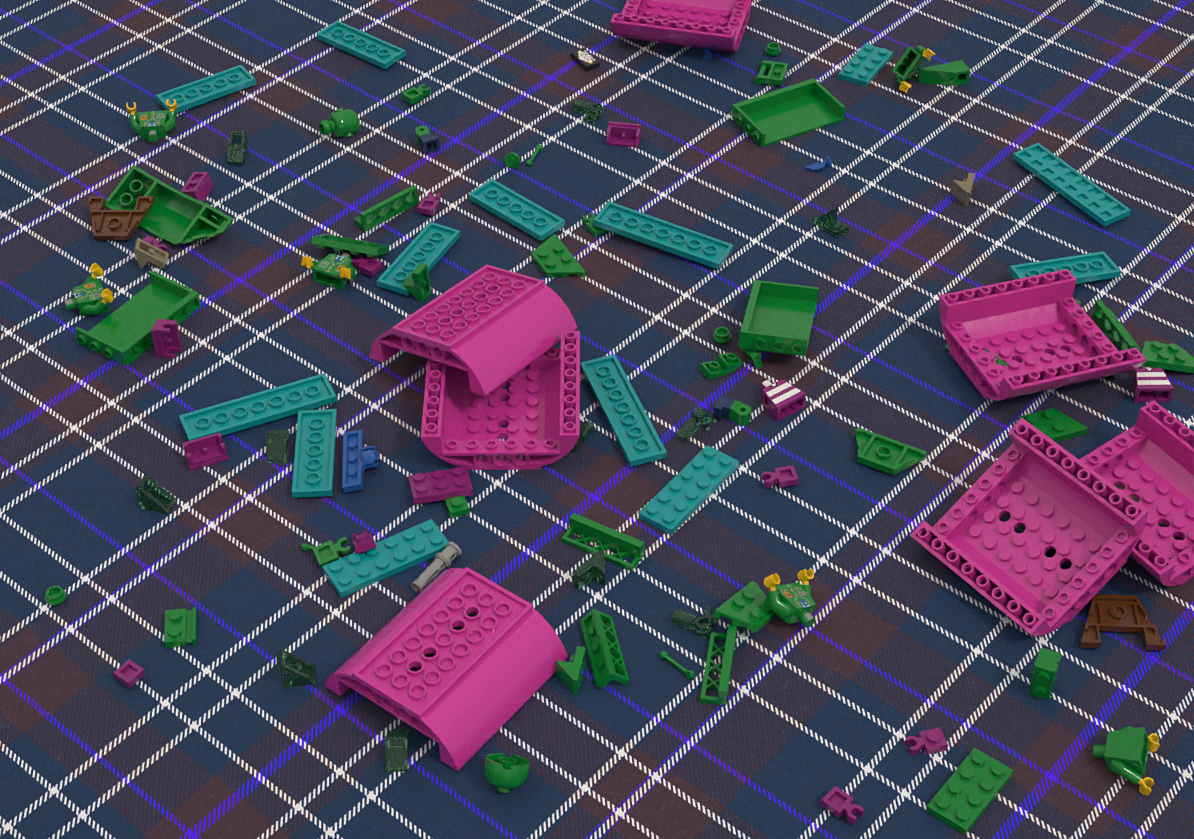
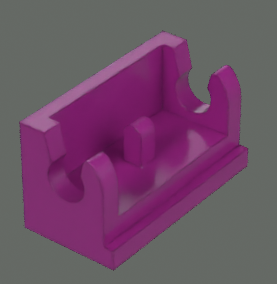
(623, 134)
(198, 186)
(166, 338)
(205, 451)

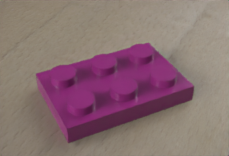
(440, 485)

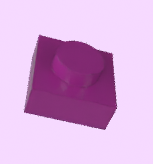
(129, 673)

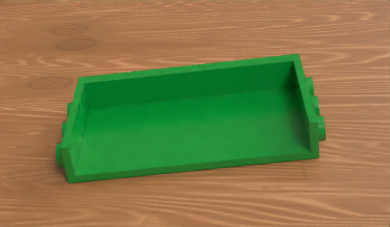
(788, 112)
(779, 318)
(128, 329)

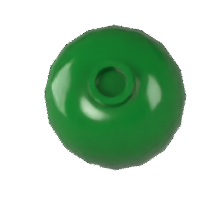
(506, 772)

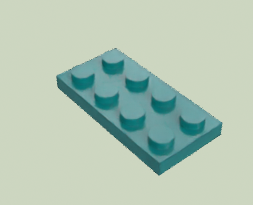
(865, 65)

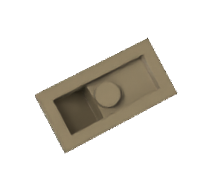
(963, 189)
(147, 252)

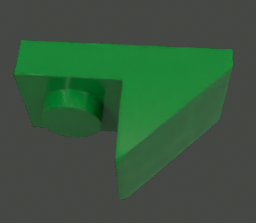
(419, 283)
(572, 671)

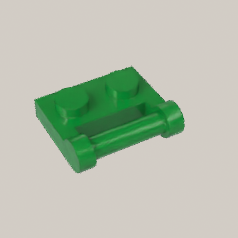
(775, 76)

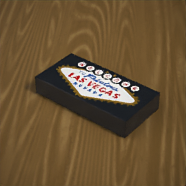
(585, 59)

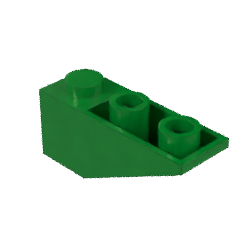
(948, 74)

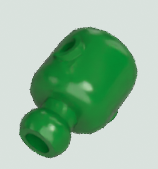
(340, 123)

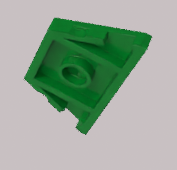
(556, 259)
(1167, 357)
(1055, 424)
(885, 453)
(747, 608)

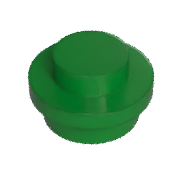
(773, 49)
(512, 160)
(721, 335)
(55, 595)

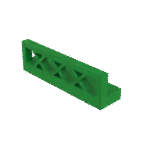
(387, 209)
(1113, 328)
(607, 539)
(600, 648)
(726, 665)

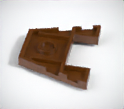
(117, 223)
(1119, 614)

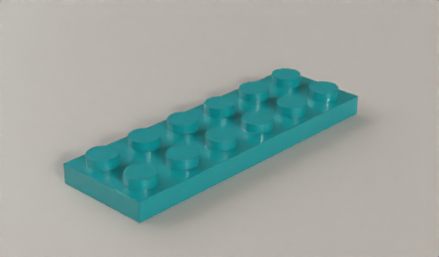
(361, 44)
(207, 89)
(516, 209)
(425, 248)
(1083, 267)
(314, 453)
(688, 490)
(386, 559)

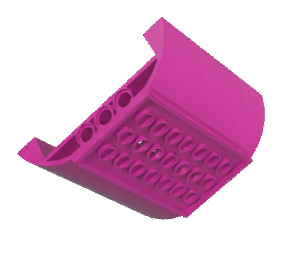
(685, 22)
(483, 326)
(1032, 329)
(539, 413)
(1157, 468)
(1063, 510)
(476, 671)

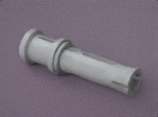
(441, 561)

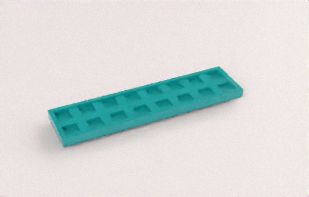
(1071, 184)

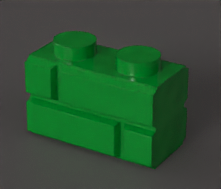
(1044, 673)

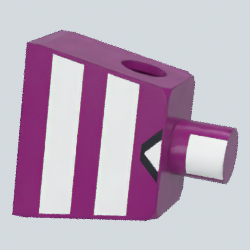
(1151, 385)
(782, 399)

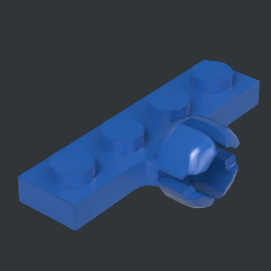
(356, 460)

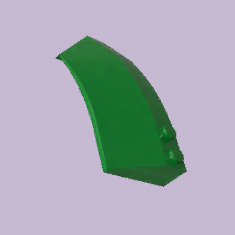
(173, 215)

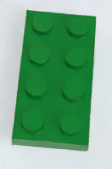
(354, 246)
(969, 791)

